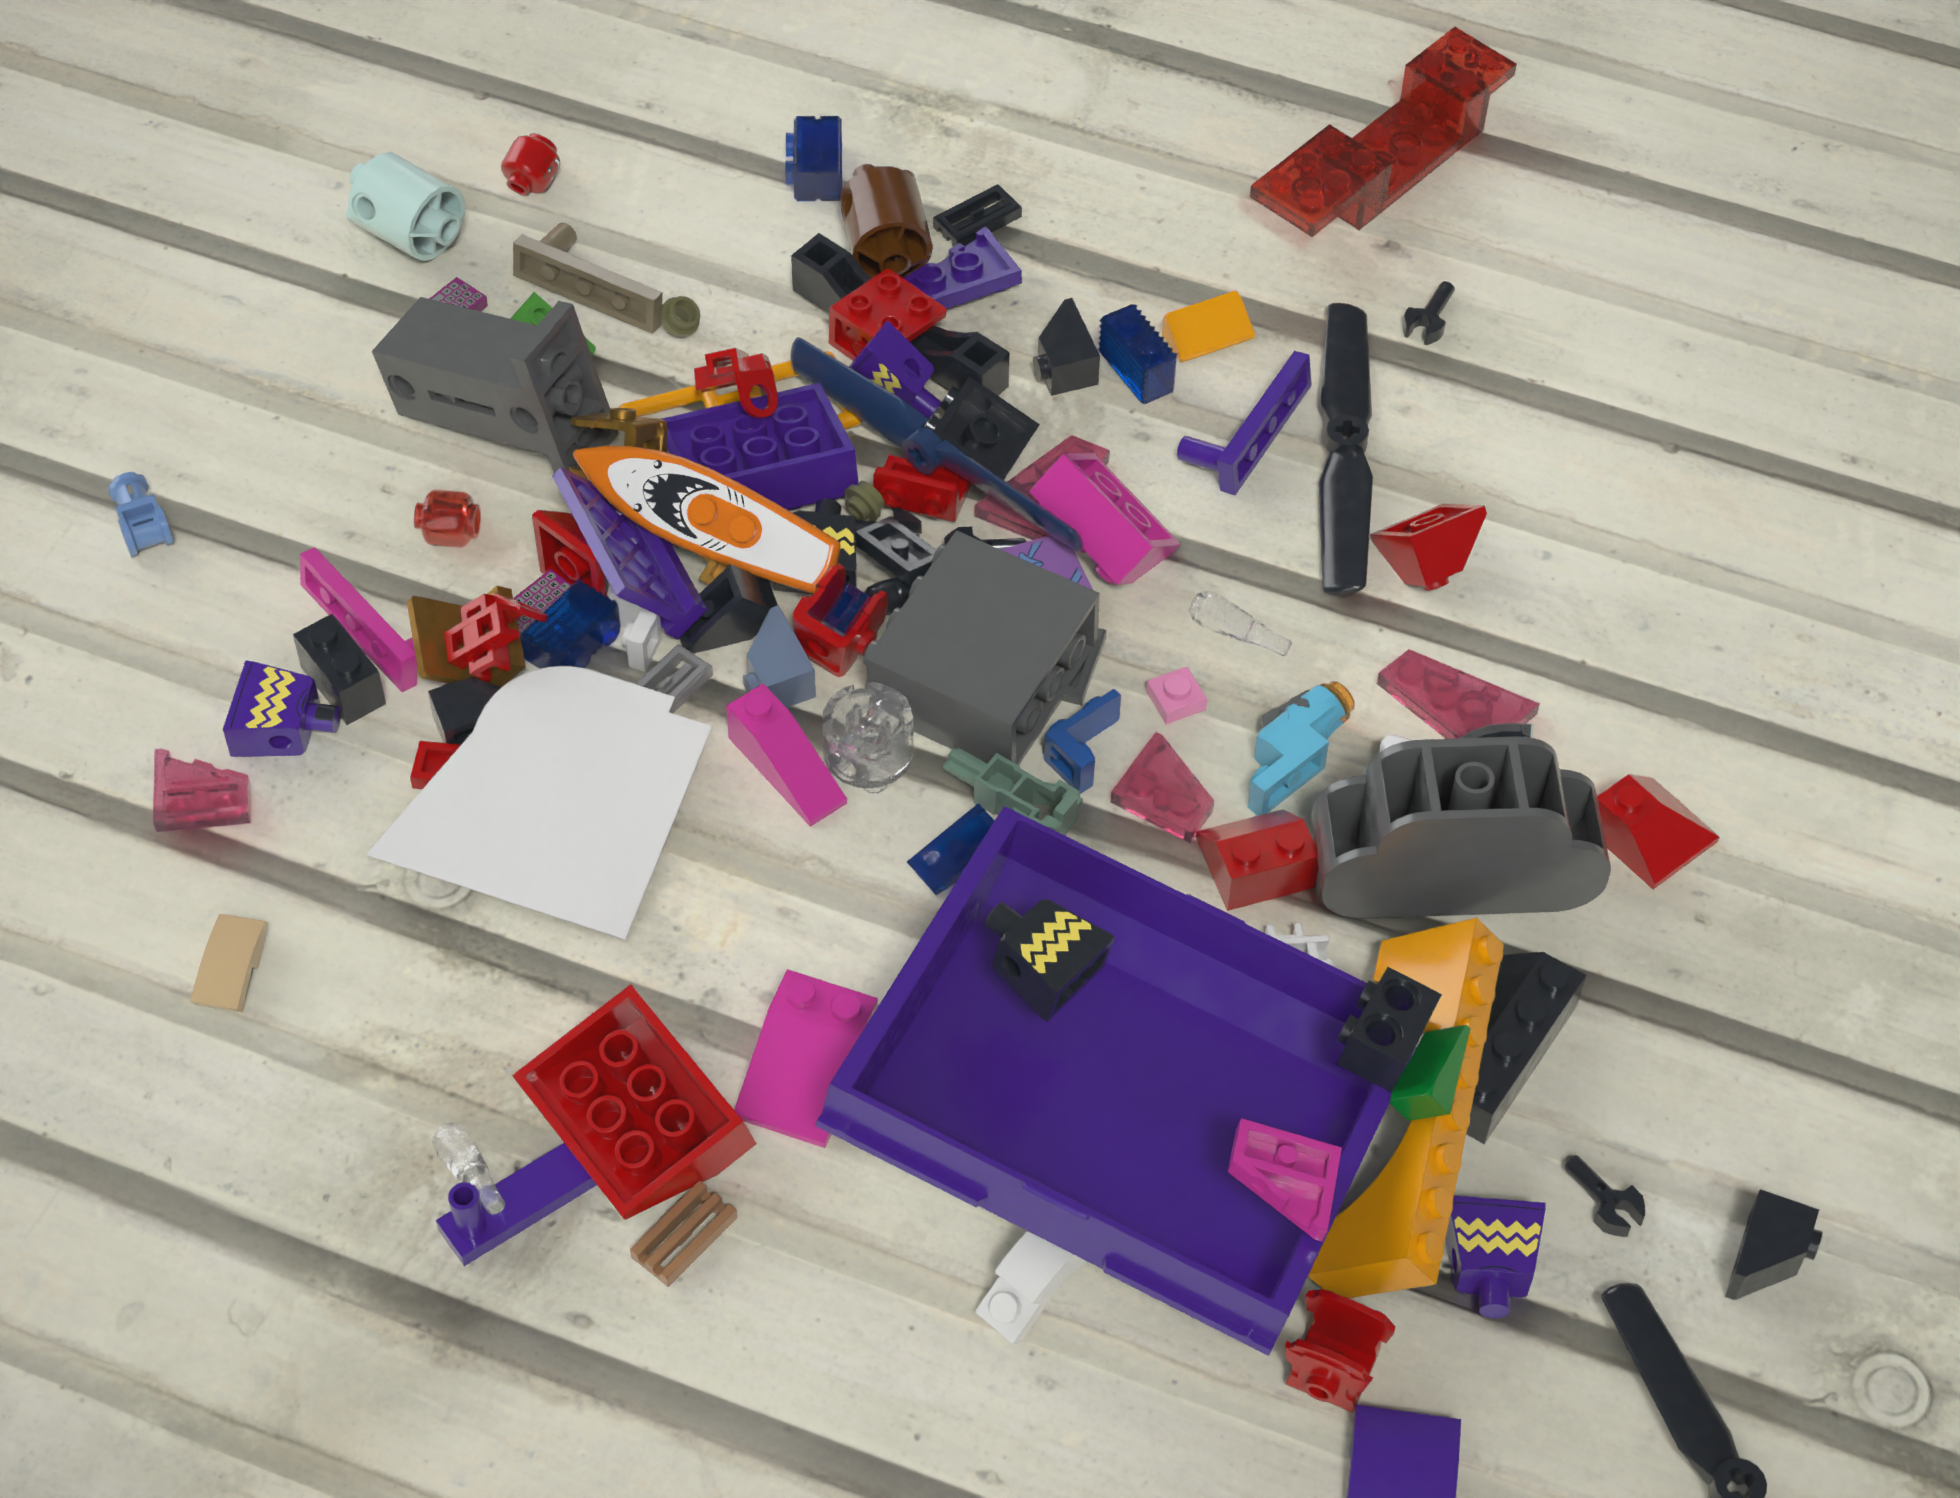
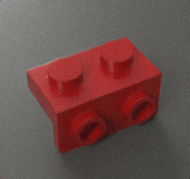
(933, 495)

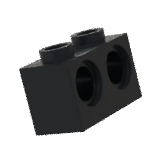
(1387, 1029)

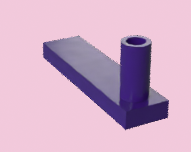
(1258, 430)
(528, 1196)

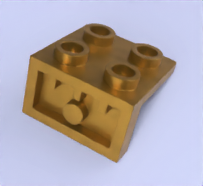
(428, 623)

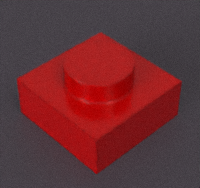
(429, 760)

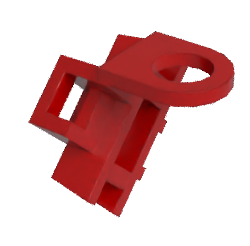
(744, 372)
(491, 649)

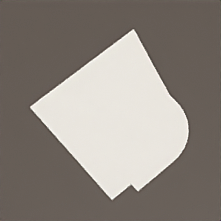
(556, 798)

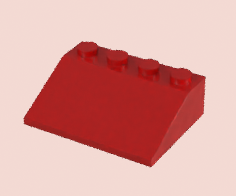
(634, 1106)

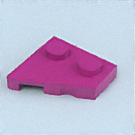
(1287, 1173)

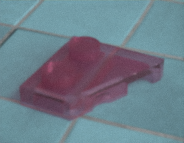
(1164, 791)

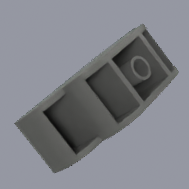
(1460, 832)

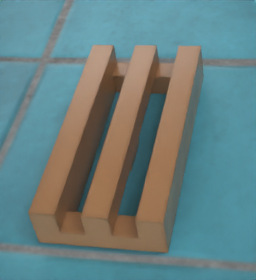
(710, 1203)

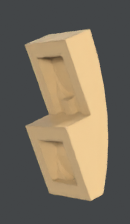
(228, 962)

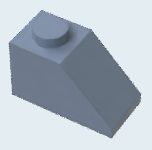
(780, 662)

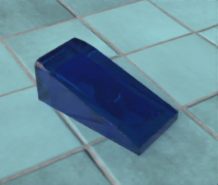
(948, 854)

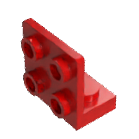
(881, 299)

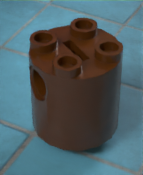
(885, 220)

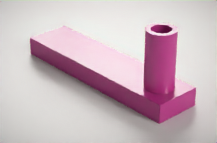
(362, 622)

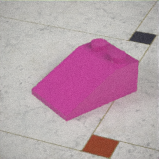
(799, 1053)

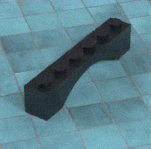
(828, 273)

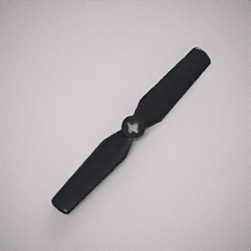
(1347, 478)
(1680, 1395)

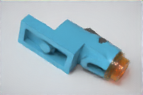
(1295, 743)

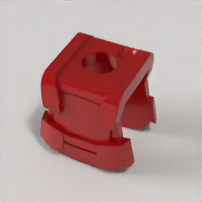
(837, 652)
(1338, 1349)

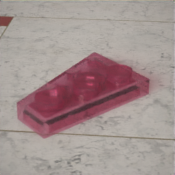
(1450, 698)

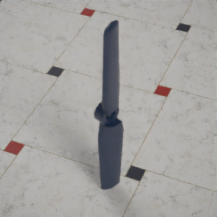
(907, 429)

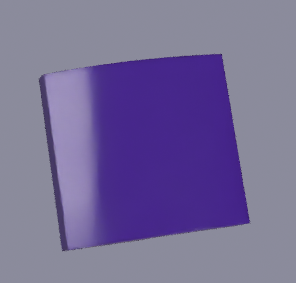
(1403, 1454)

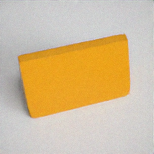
(1207, 326)

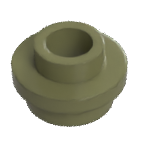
(686, 310)
(864, 501)

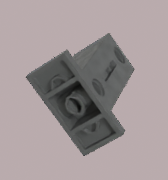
(496, 377)

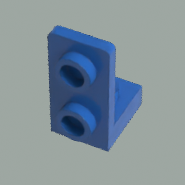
(1066, 740)

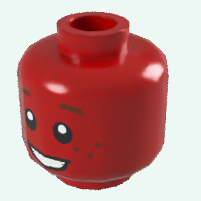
(530, 164)

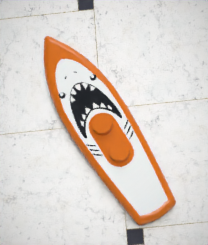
(710, 514)

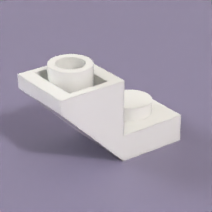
(641, 632)

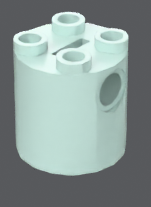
(405, 205)

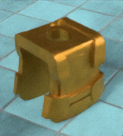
(636, 429)

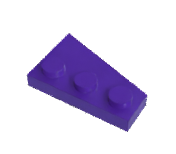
(968, 272)

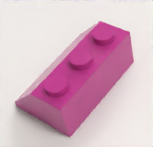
(1107, 515)

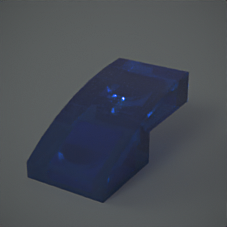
(847, 608)

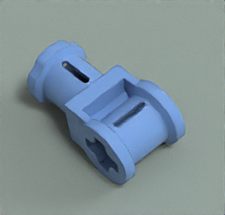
(138, 514)

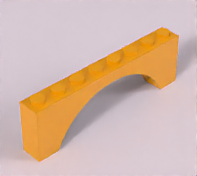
(1400, 1223)

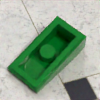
(1431, 1074)

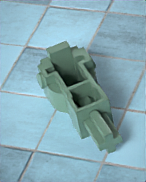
(1005, 784)

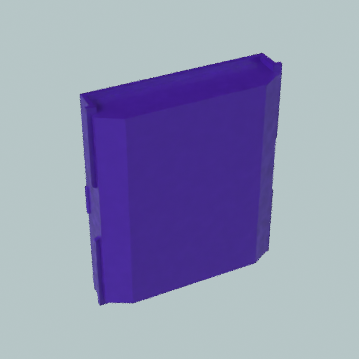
(1128, 1101)

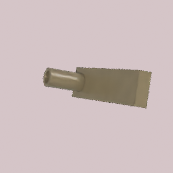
(554, 269)

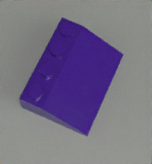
(786, 457)

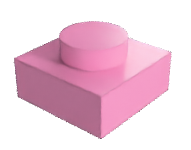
(1176, 695)

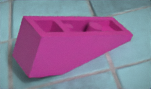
(783, 754)

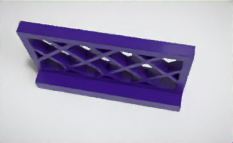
(633, 559)

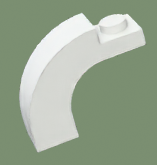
(1025, 1285)

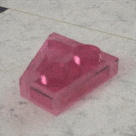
(197, 795)

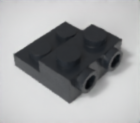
(983, 426)

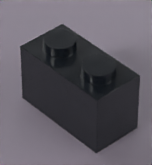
(339, 668)

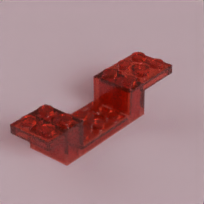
(1361, 176)

